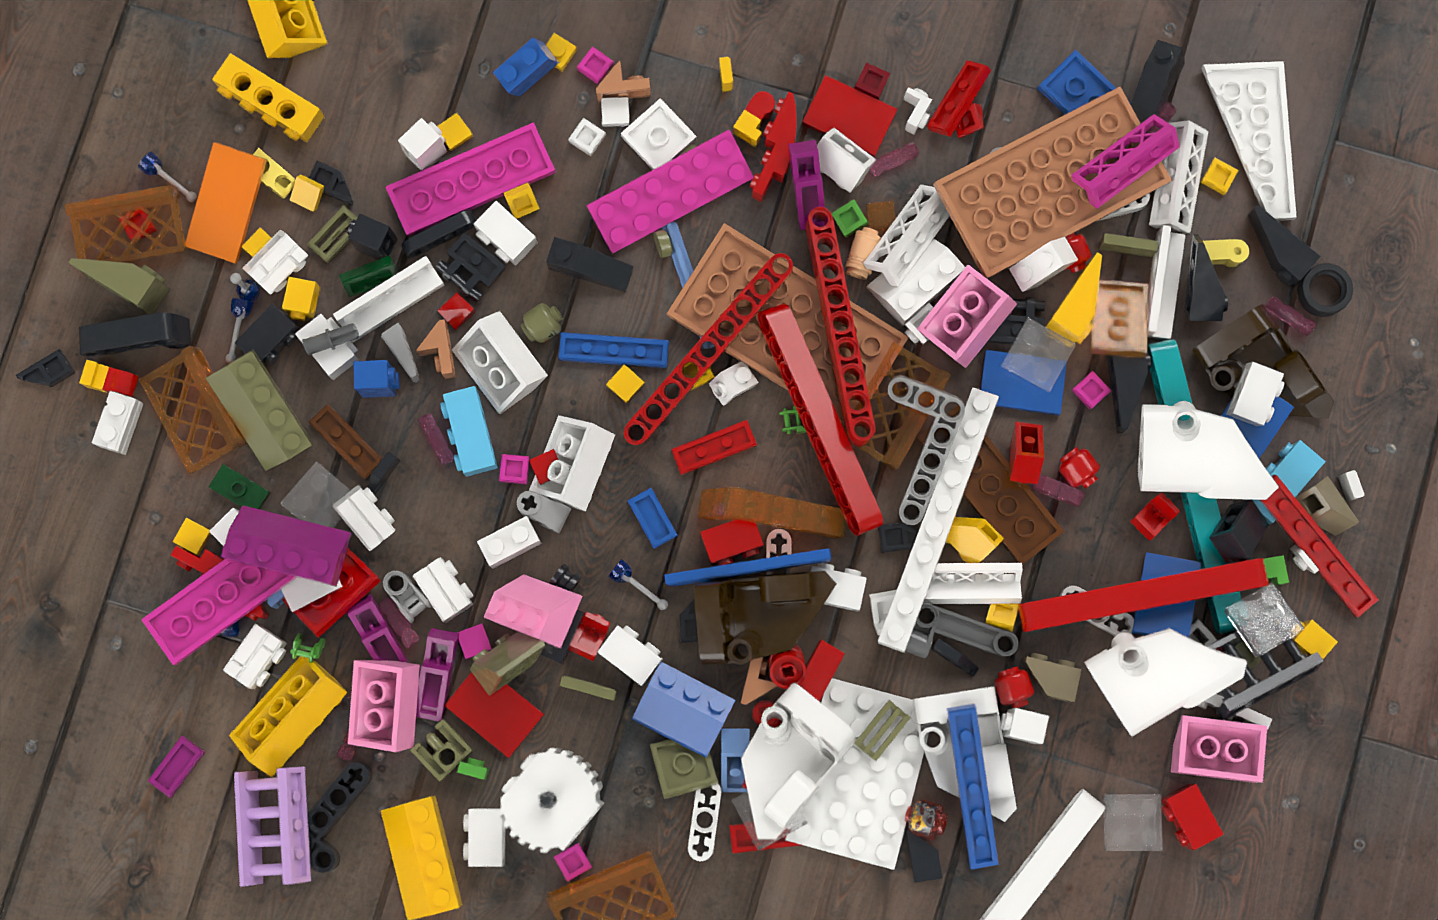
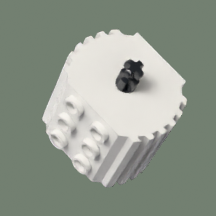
(551, 799)

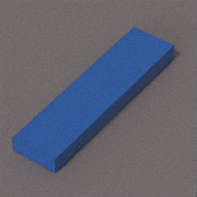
(613, 350)

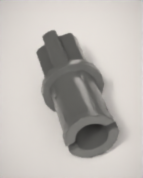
(330, 339)

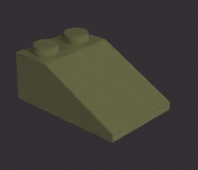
(134, 284)
(506, 661)

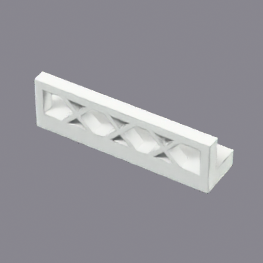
(1171, 198)
(915, 237)
(1164, 283)
(390, 297)
(974, 588)

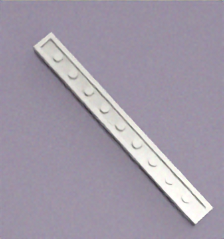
(938, 521)

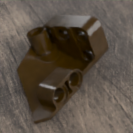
(1260, 340)
(760, 612)

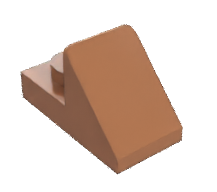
(615, 87)
(439, 342)
(753, 686)

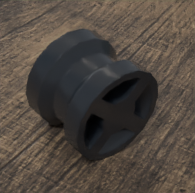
(565, 579)

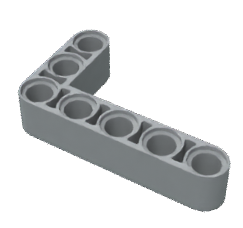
(931, 445)

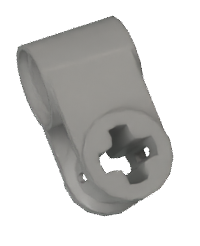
(548, 512)
(406, 596)

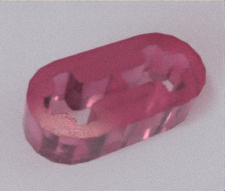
(1059, 491)

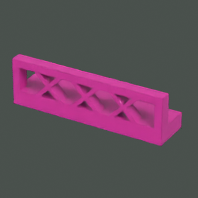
(1131, 162)

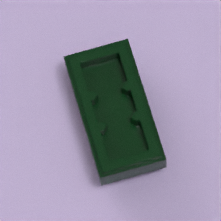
(368, 276)
(238, 488)

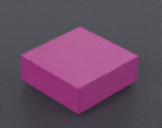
(595, 65)
(1091, 390)
(514, 469)
(474, 640)
(573, 862)

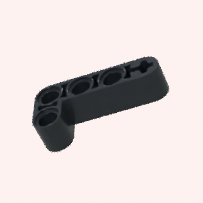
(135, 334)
(334, 812)

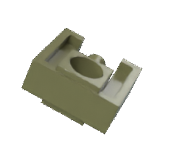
(435, 763)

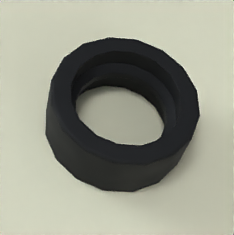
(1343, 280)

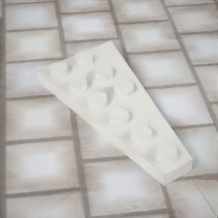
(1256, 117)

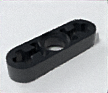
(439, 234)

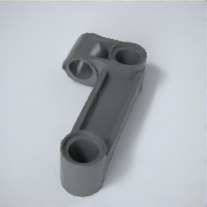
(958, 629)

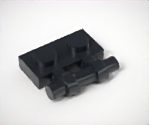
(474, 259)
(1012, 324)

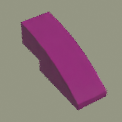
(806, 180)
(375, 631)
(436, 674)

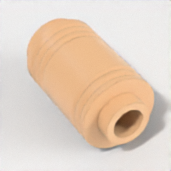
(861, 248)

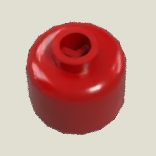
(1081, 250)
(1079, 468)
(1013, 687)

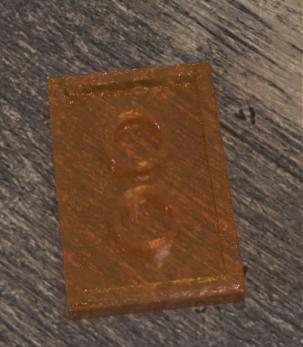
(1120, 319)

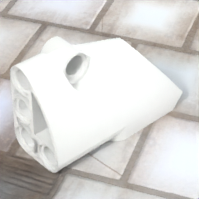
(1198, 455)
(1160, 675)
(933, 716)
(791, 760)

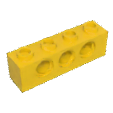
(236, 72)

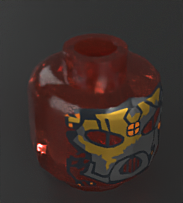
(926, 819)

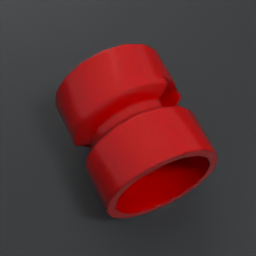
(787, 667)

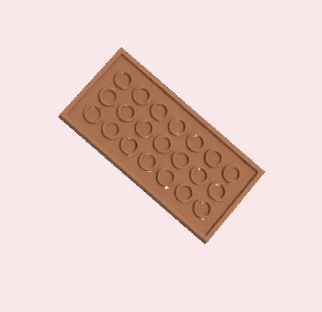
(1026, 192)
(727, 270)

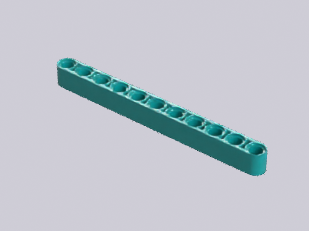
(1201, 512)

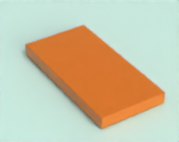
(225, 202)

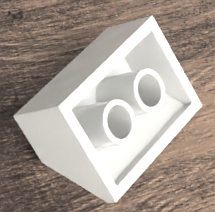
(925, 281)
(499, 361)
(581, 456)

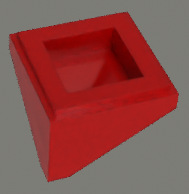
(971, 121)
(456, 311)

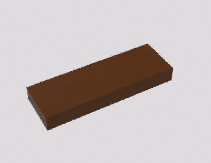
(346, 441)

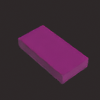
(176, 766)

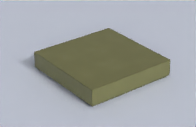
(681, 768)

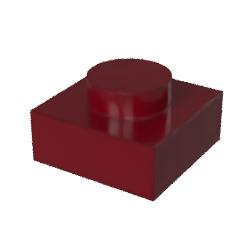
(872, 81)

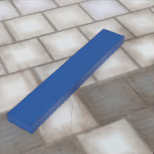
(748, 567)
(972, 786)

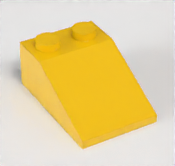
(1079, 306)

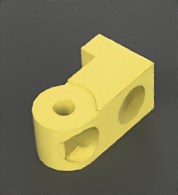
(275, 176)
(1227, 252)

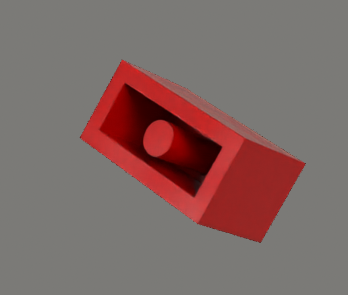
(1026, 453)
(731, 540)
(1191, 817)

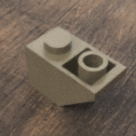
(1327, 507)
(1053, 679)

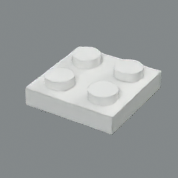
(658, 135)

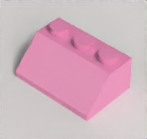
(967, 316)
(534, 609)
(383, 704)
(1219, 749)

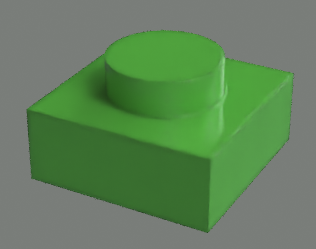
(850, 218)
(474, 768)

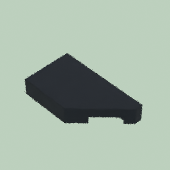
(333, 182)
(48, 370)
(382, 472)
(896, 537)
(688, 624)
(954, 657)
(923, 859)

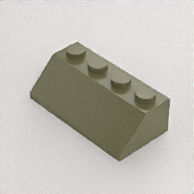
(259, 410)

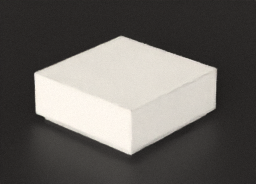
(615, 111)
(587, 137)
(1351, 485)

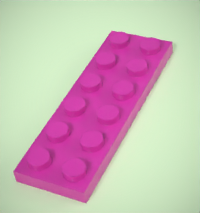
(470, 179)
(670, 191)
(211, 606)

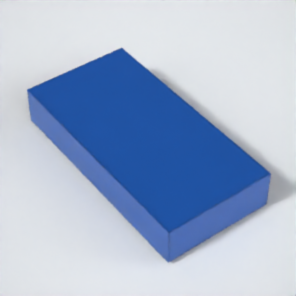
(652, 518)

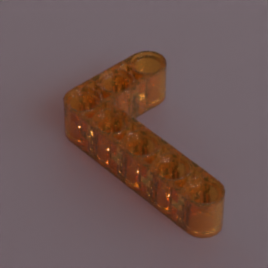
(771, 510)

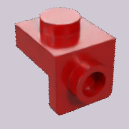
(1155, 516)
(590, 636)

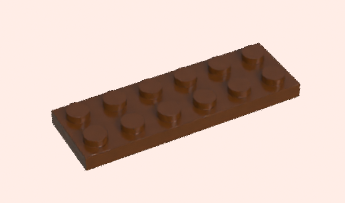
(1004, 503)

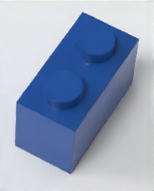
(525, 67)
(375, 379)

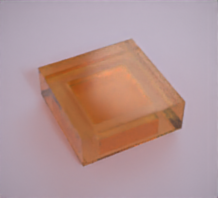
(880, 215)

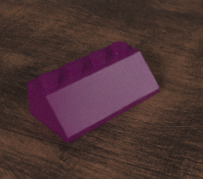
(286, 545)

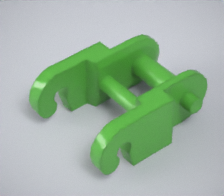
(799, 428)
(315, 651)

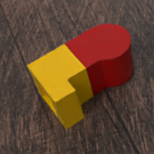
(759, 109)
(108, 379)

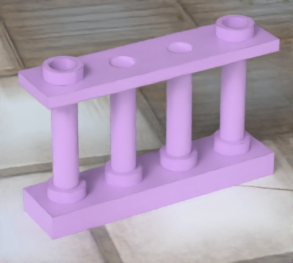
(293, 826)

